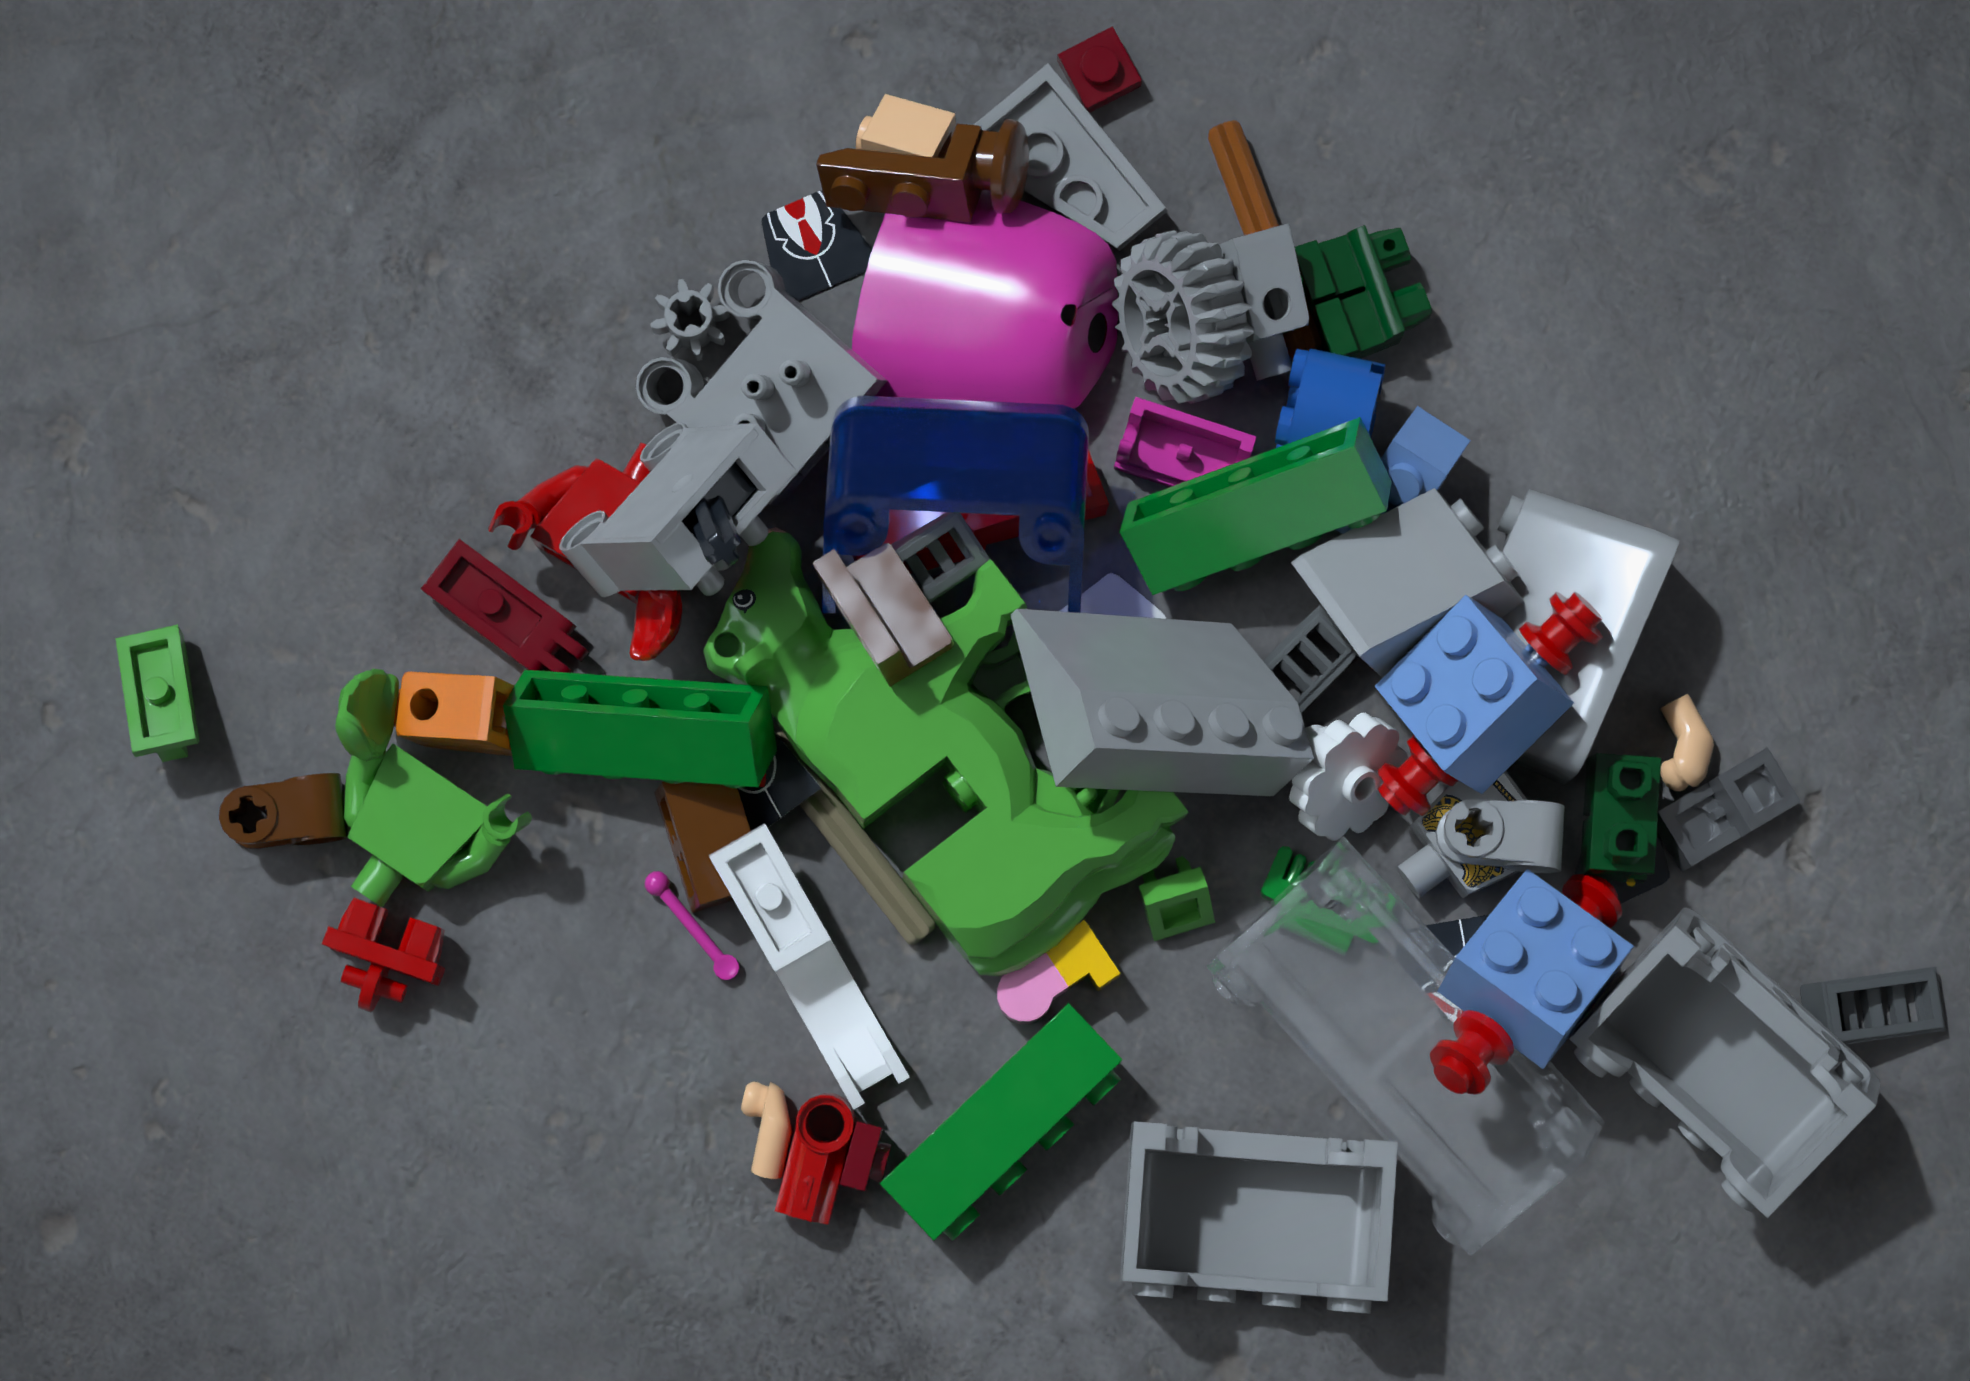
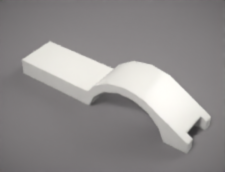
(807, 963)

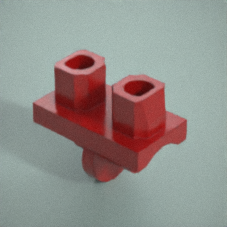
(359, 936)

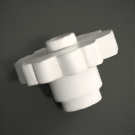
(1343, 779)

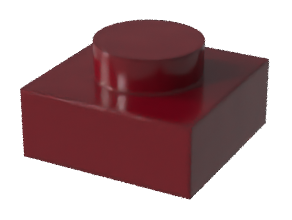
(1099, 70)
(865, 1158)

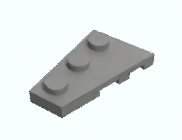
(1075, 161)

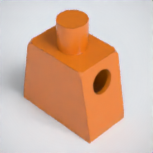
(453, 712)

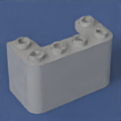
(1728, 1060)
(1258, 1216)

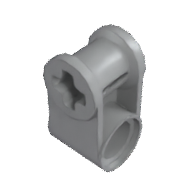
(1514, 834)

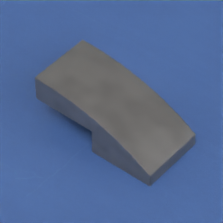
(1725, 809)

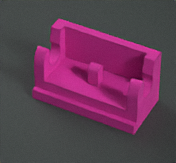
(1176, 446)

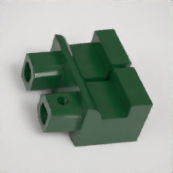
(1350, 293)
(1622, 817)

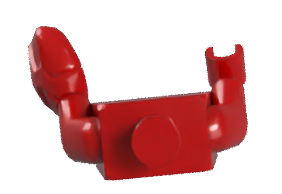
(565, 500)

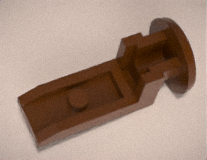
(932, 185)

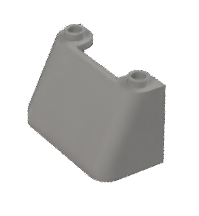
(1613, 568)

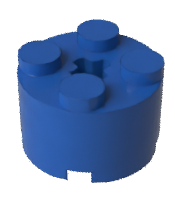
(1327, 393)

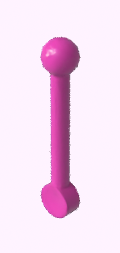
(724, 966)

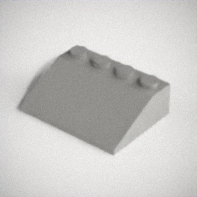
(1158, 705)

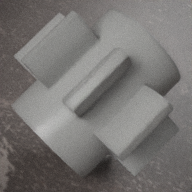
(687, 302)

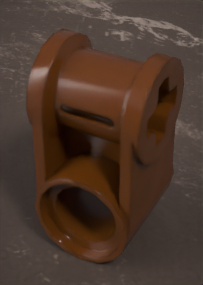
(297, 810)

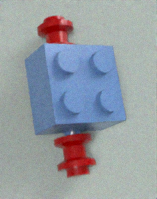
(1478, 695)
(1529, 976)

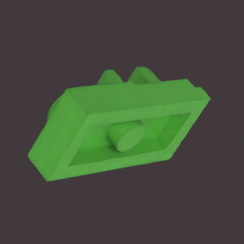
(158, 693)

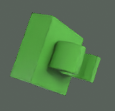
(1176, 901)

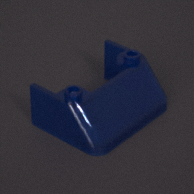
(959, 461)

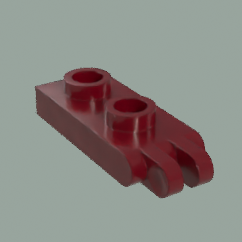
(502, 610)

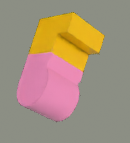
(1029, 992)

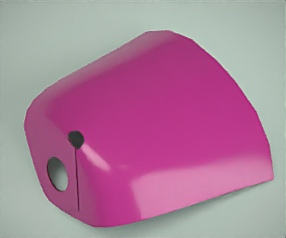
(981, 306)

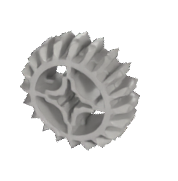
(1182, 316)

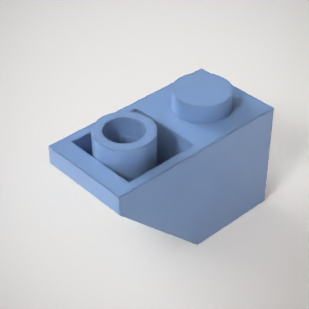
(1420, 458)

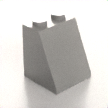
(1405, 574)

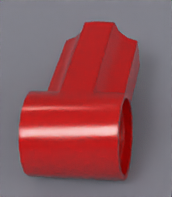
(815, 1165)

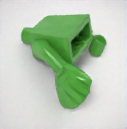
(405, 810)

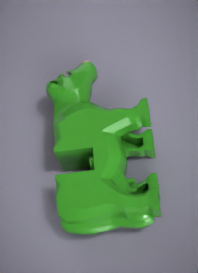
(1035, 850)

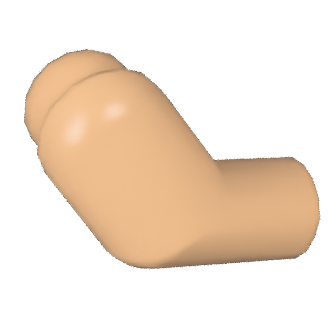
(1693, 746)
(774, 1129)

